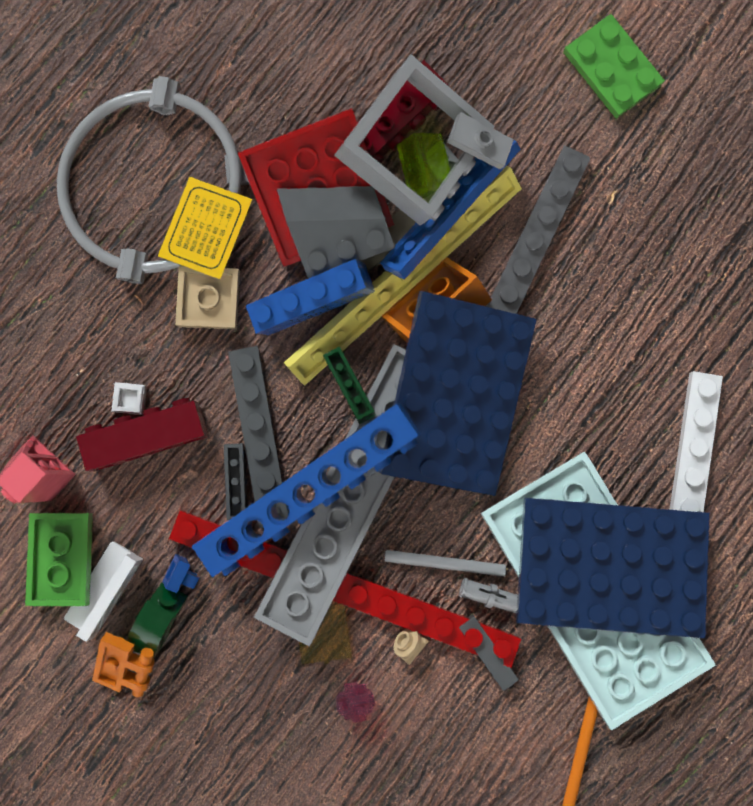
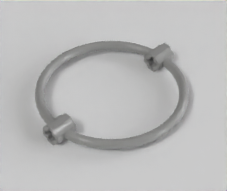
(163, 99)

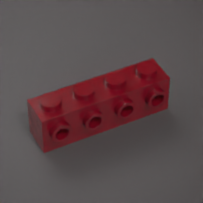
(403, 113)
(142, 436)

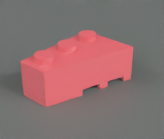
(34, 474)

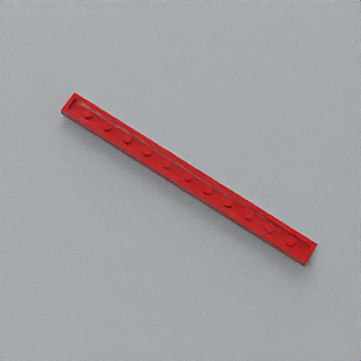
(367, 596)

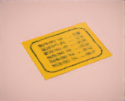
(204, 227)

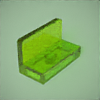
(424, 162)

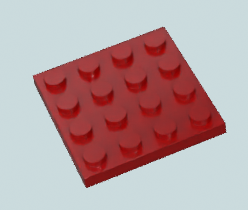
(301, 161)

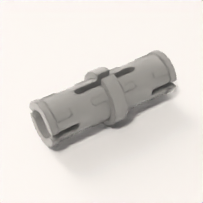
(488, 595)

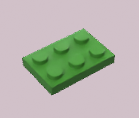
(613, 66)
(59, 559)

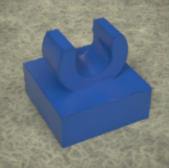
(179, 574)

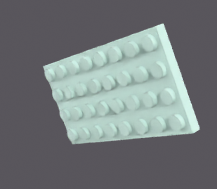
(616, 668)

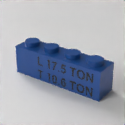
(310, 298)

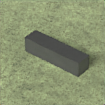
(235, 479)
(502, 674)

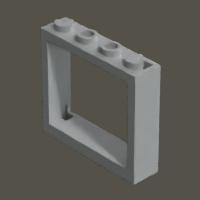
(382, 179)

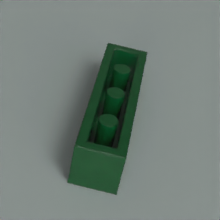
(349, 385)

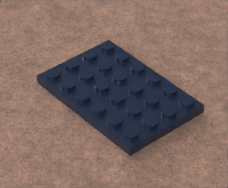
(460, 392)
(613, 568)

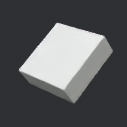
(129, 398)

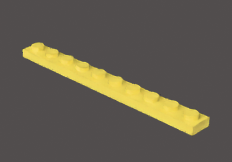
(390, 288)

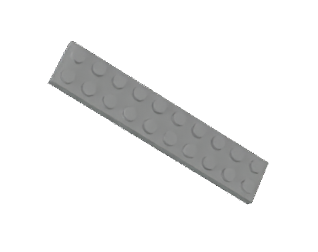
(333, 535)

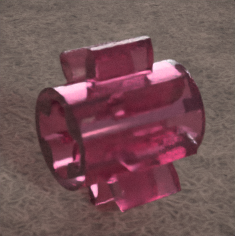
(355, 702)

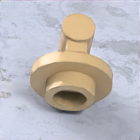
(409, 645)

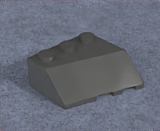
(335, 225)

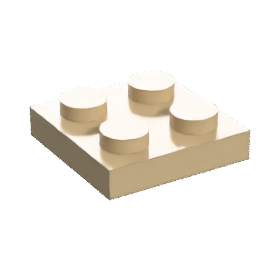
(207, 300)

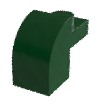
(156, 619)

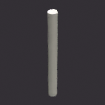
(445, 563)

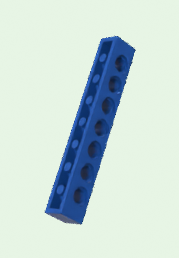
(213, 548)

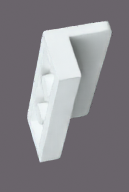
(106, 586)

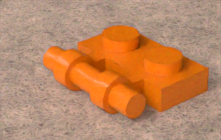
(113, 664)

